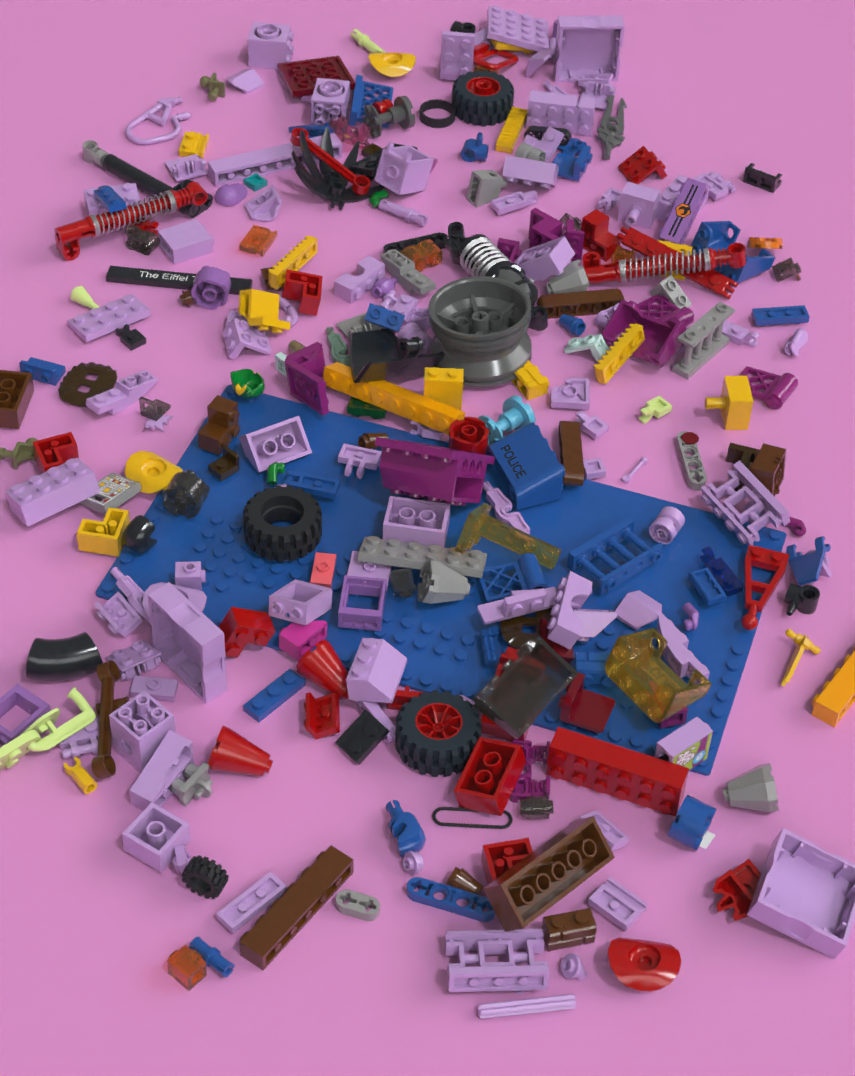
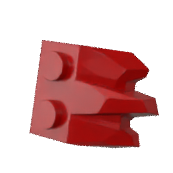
(738, 889)

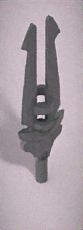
(610, 133)

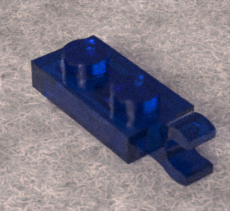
(722, 573)

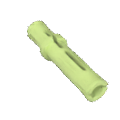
(364, 41)

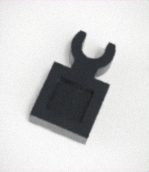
(130, 338)

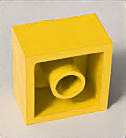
(734, 403)

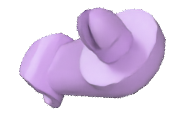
(799, 339)

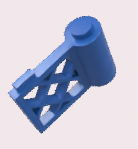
(526, 570)

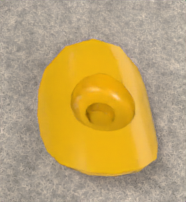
(392, 63)
(150, 471)

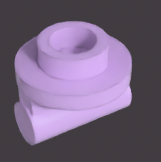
(572, 967)

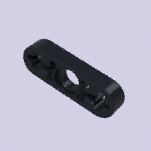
(539, 129)

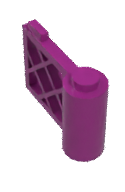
(684, 313)
(776, 391)

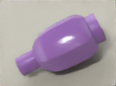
(384, 286)

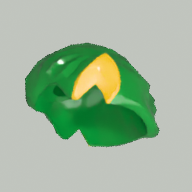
(247, 383)

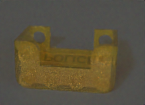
(647, 680)

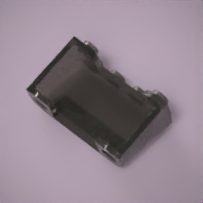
(524, 687)

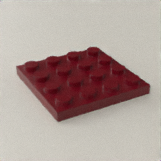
(302, 75)

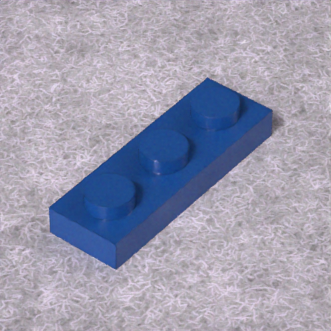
(109, 199)
(780, 315)
(274, 695)

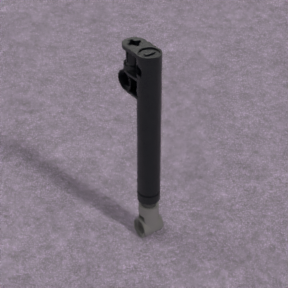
(143, 181)

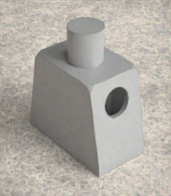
(484, 187)

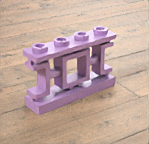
(756, 493)
(496, 975)

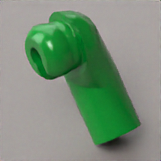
(376, 197)
(272, 472)

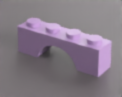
(565, 625)

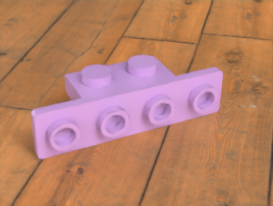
(517, 605)

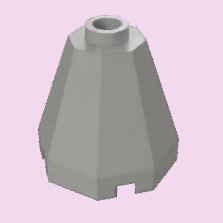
(571, 280)
(441, 584)
(753, 790)

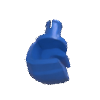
(407, 826)

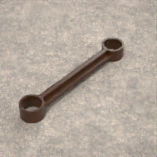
(104, 765)

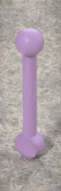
(626, 478)

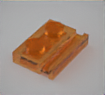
(258, 240)

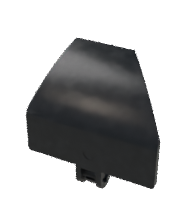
(383, 356)

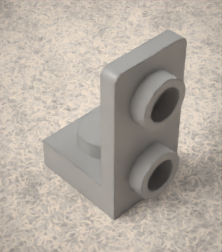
(672, 291)

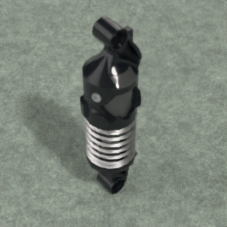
(476, 252)

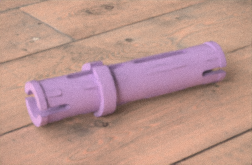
(400, 211)

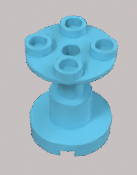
(514, 417)

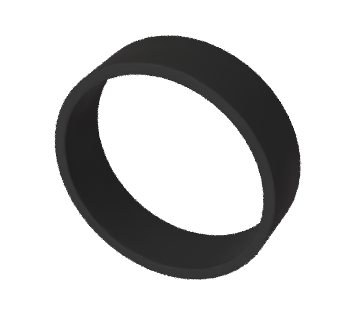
(437, 104)

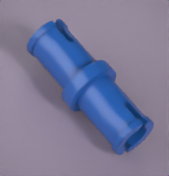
(212, 957)

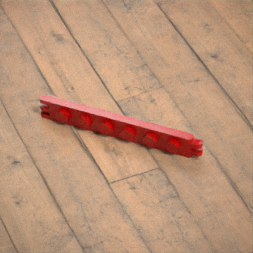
(648, 247)

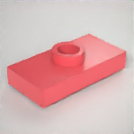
(323, 569)

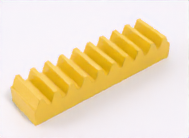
(511, 130)
(293, 261)
(619, 353)

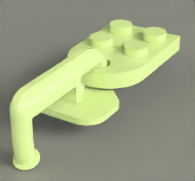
(31, 740)

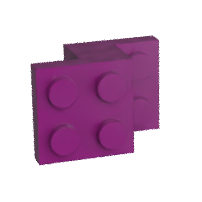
(543, 228)

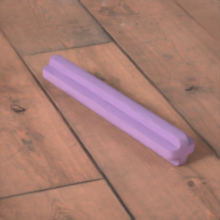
(526, 1006)

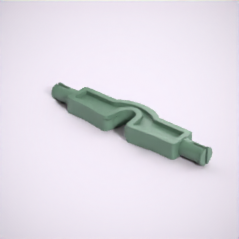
(338, 347)

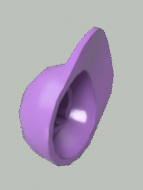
(230, 194)

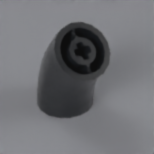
(62, 658)

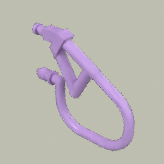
(166, 105)

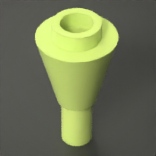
(82, 297)

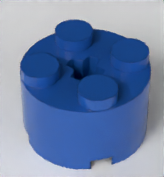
(691, 822)

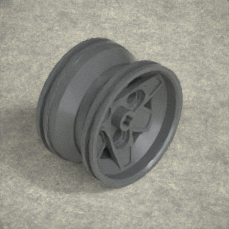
(481, 329)

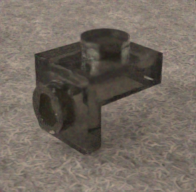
(786, 269)
(402, 583)

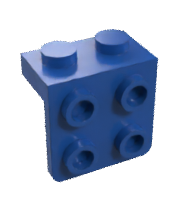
(571, 166)

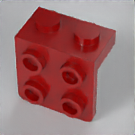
(641, 165)

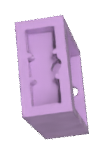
(301, 601)

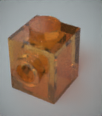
(186, 967)

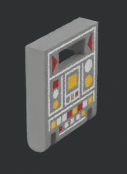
(114, 491)

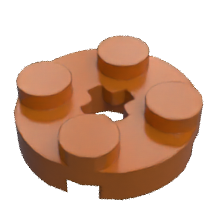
(760, 242)

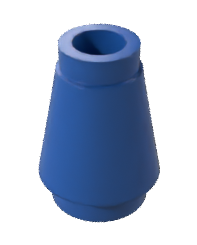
(574, 325)

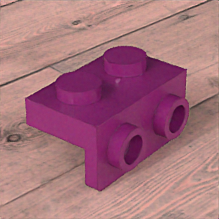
(575, 239)

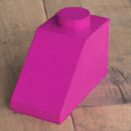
(300, 638)

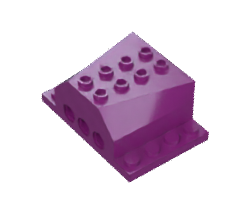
(432, 471)

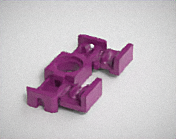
(524, 785)

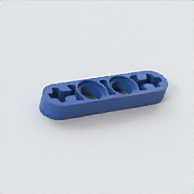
(452, 896)

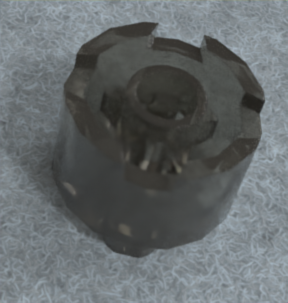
(185, 494)

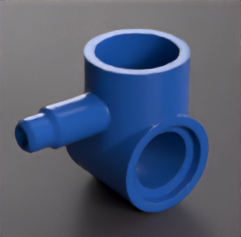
(475, 149)

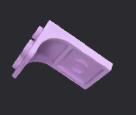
(456, 54)

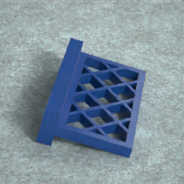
(359, 99)

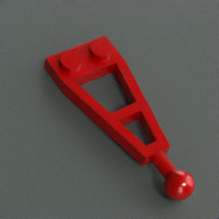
(764, 559)

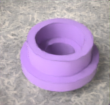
(412, 862)

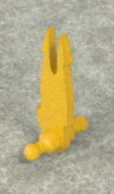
(802, 643)

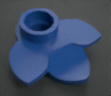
(573, 148)

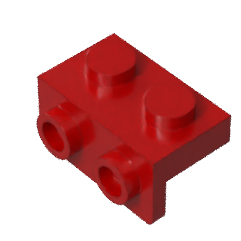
(322, 715)

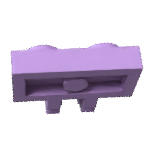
(359, 457)

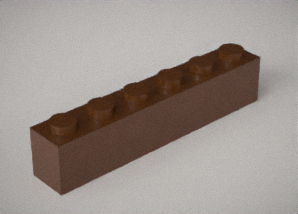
(296, 907)

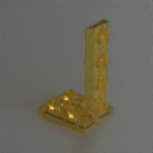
(481, 524)

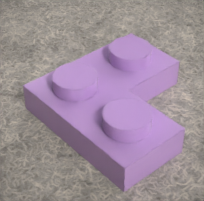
(548, 143)

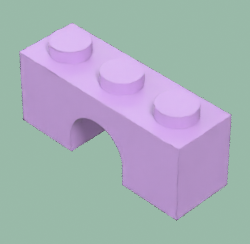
(353, 287)

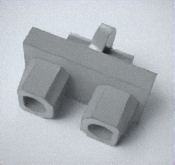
(196, 785)

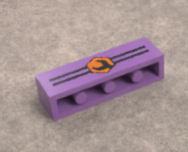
(683, 212)

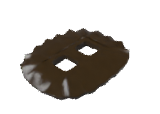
(76, 377)
(512, 628)

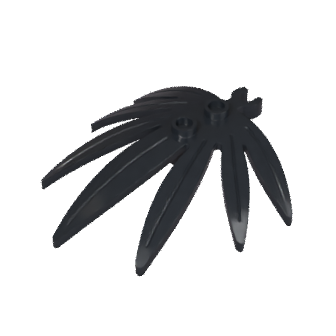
(329, 183)

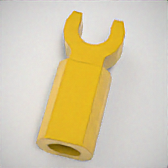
(81, 776)

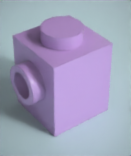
(190, 575)

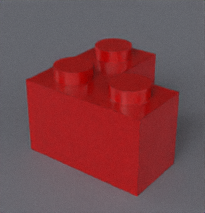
(597, 236)
(304, 288)
(55, 451)
(245, 627)
(502, 856)

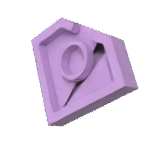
(572, 394)

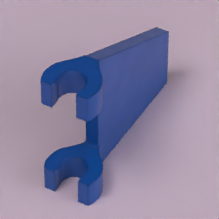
(807, 566)

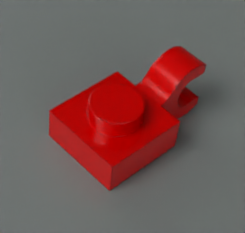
(147, 225)

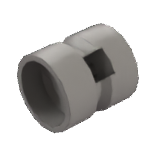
(529, 152)

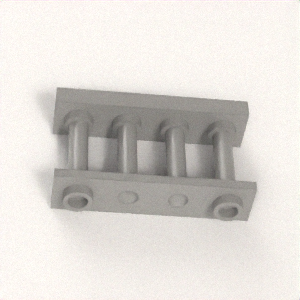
(701, 351)

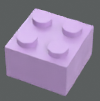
(155, 836)

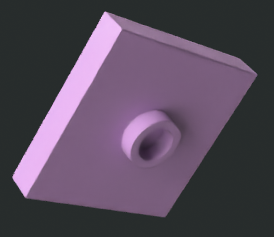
(366, 569)

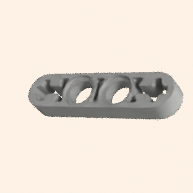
(694, 460)

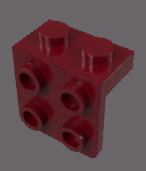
(585, 707)

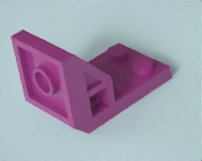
(306, 379)

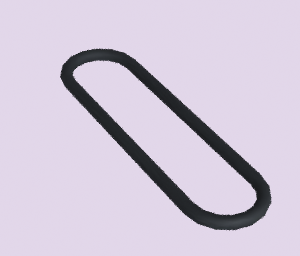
(469, 825)

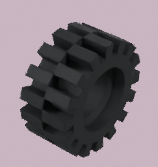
(205, 877)

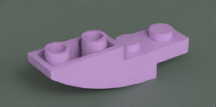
(125, 394)
(676, 653)

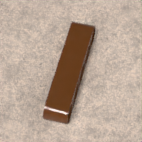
(579, 303)
(571, 452)

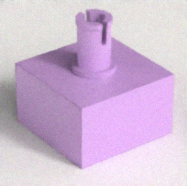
(638, 205)

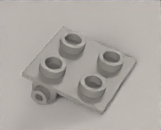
(356, 324)

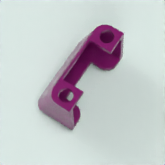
(659, 336)

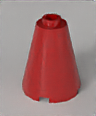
(324, 669)
(238, 755)

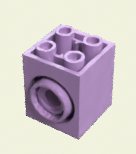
(269, 45)
(330, 100)
(140, 728)

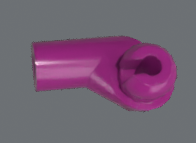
(797, 526)

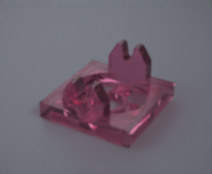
(344, 132)

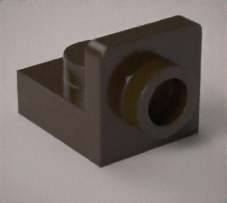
(225, 465)

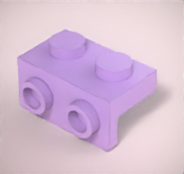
(120, 614)

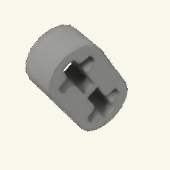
(357, 905)

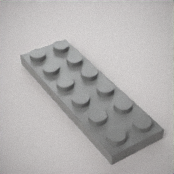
(414, 555)

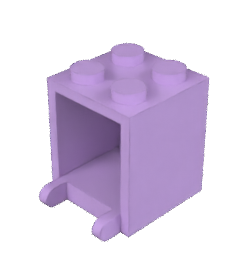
(403, 169)

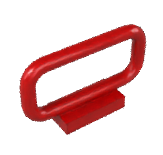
(481, 53)

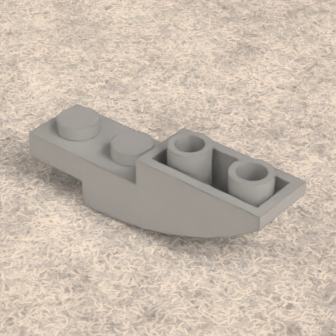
(406, 274)

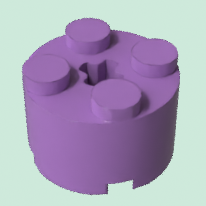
(211, 287)

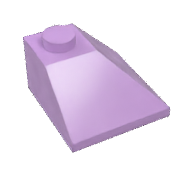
(593, 621)

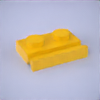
(193, 144)

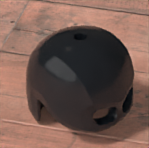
(138, 534)

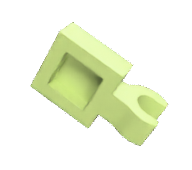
(656, 407)

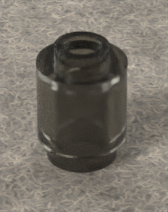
(536, 807)

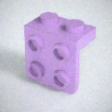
(241, 335)

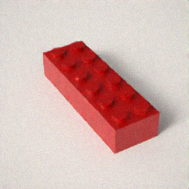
(616, 771)

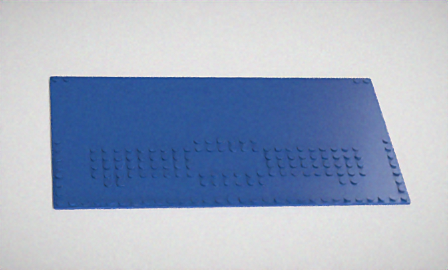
(444, 637)

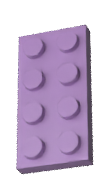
(109, 317)

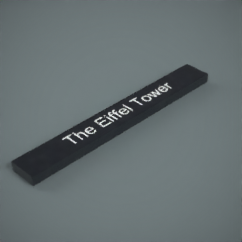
(165, 279)

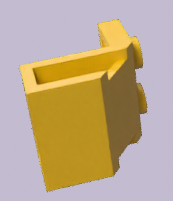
(262, 310)

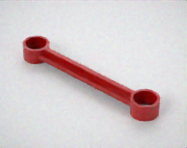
(333, 163)

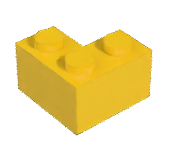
(104, 536)

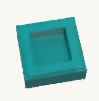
(255, 182)

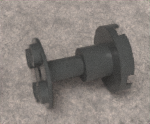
(400, 114)

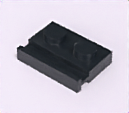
(362, 737)

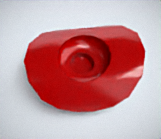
(643, 963)

